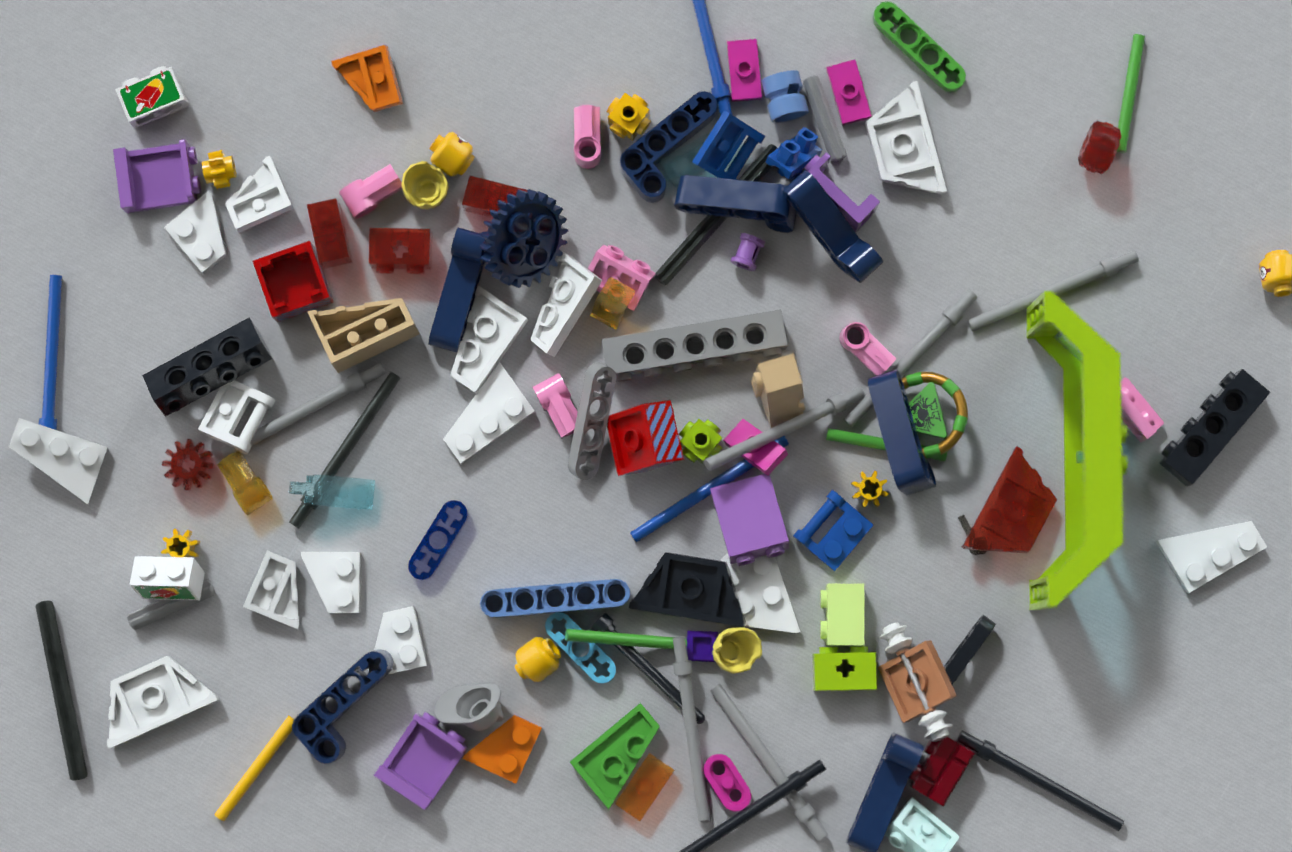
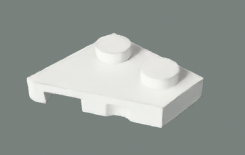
(336, 579)

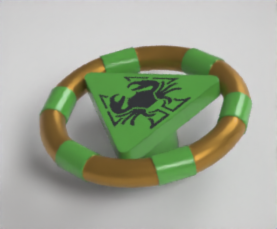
(928, 411)

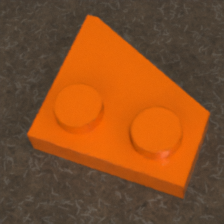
(372, 77)
(506, 748)

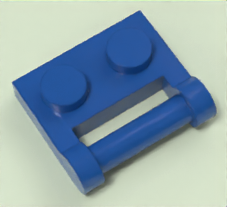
(724, 143)
(840, 538)

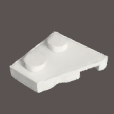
(259, 198)
(199, 233)
(275, 590)
(401, 638)

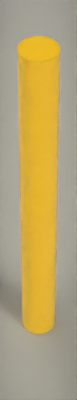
(255, 769)

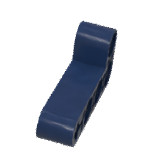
(672, 140)
(736, 200)
(831, 228)
(458, 290)
(909, 467)
(346, 699)
(884, 792)

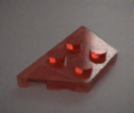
(1012, 510)

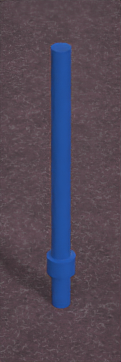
(719, 89)
(51, 354)
(695, 497)

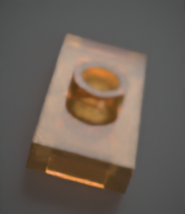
(644, 787)

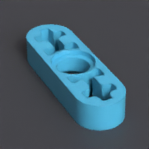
(579, 660)

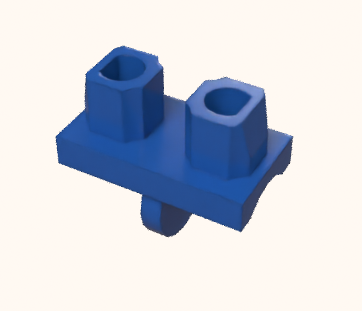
(795, 154)

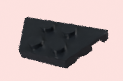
(692, 590)

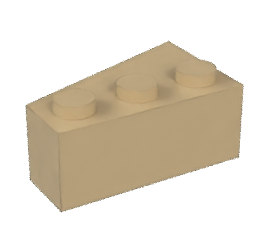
(362, 331)
(779, 388)

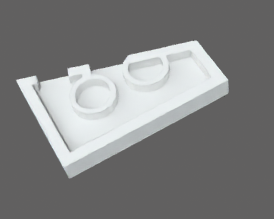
(488, 416)

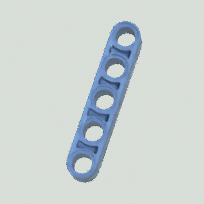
(540, 594)

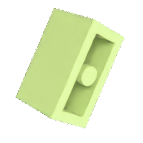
(843, 614)

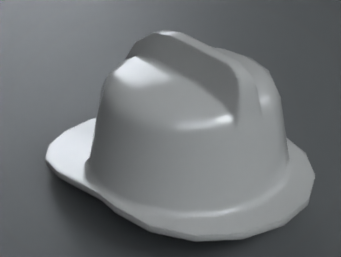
(471, 705)

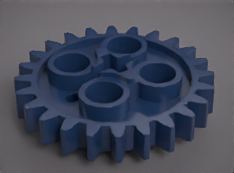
(523, 238)

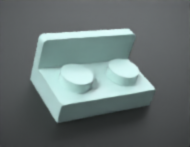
(919, 830)

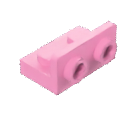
(611, 262)
(1137, 412)

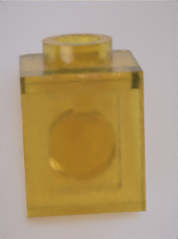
(612, 303)

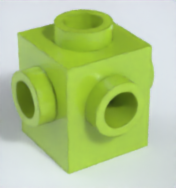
(691, 449)

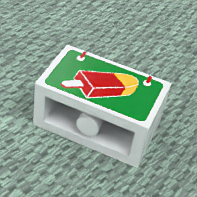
(152, 96)
(167, 578)

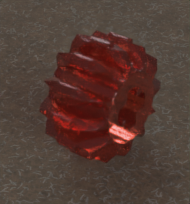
(1099, 147)
(194, 454)

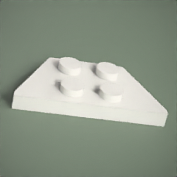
(905, 143)
(763, 595)
(153, 698)

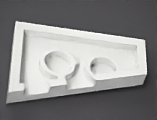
(568, 299)
(488, 335)
(61, 456)
(1209, 553)

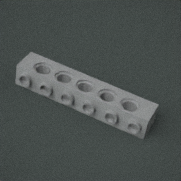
(768, 323)

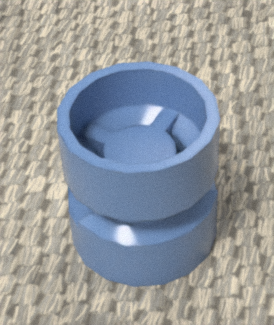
(785, 96)

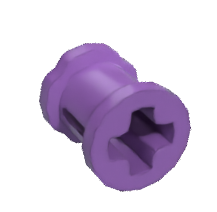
(747, 252)

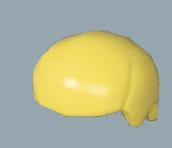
(424, 185)
(736, 649)

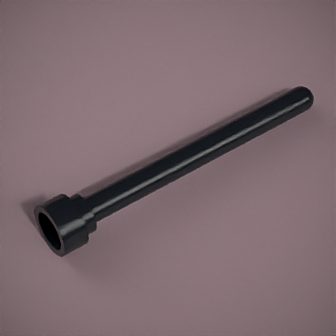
(605, 624)

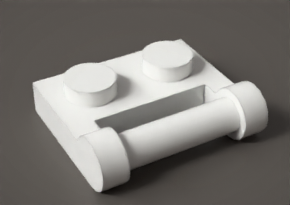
(227, 411)

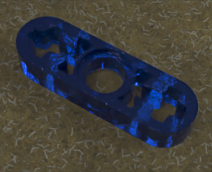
(432, 563)

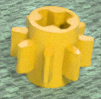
(219, 169)
(867, 497)
(173, 542)

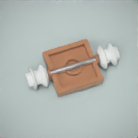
(916, 681)

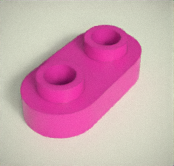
(726, 782)

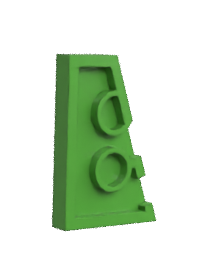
(615, 753)

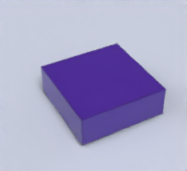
(700, 645)

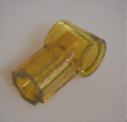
(248, 489)

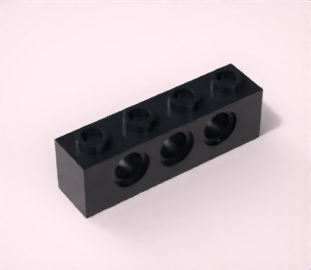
(207, 367)
(1249, 396)

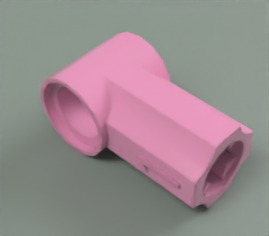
(587, 134)
(364, 195)
(869, 351)
(556, 400)

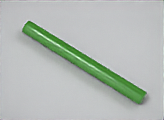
(1130, 90)
(864, 441)
(619, 639)

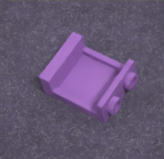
(156, 177)
(854, 214)
(750, 519)
(422, 760)

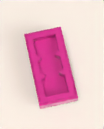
(744, 70)
(848, 92)
(765, 457)

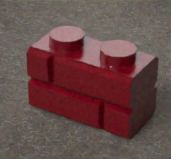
(941, 769)

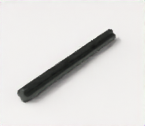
(708, 225)
(61, 690)

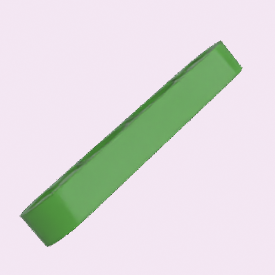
(915, 50)

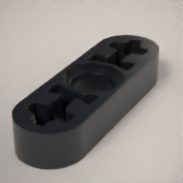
(968, 647)

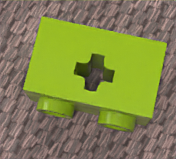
(860, 678)

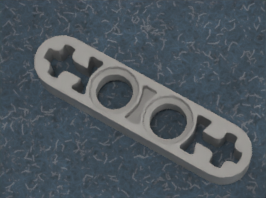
(587, 421)

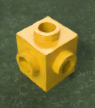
(630, 126)

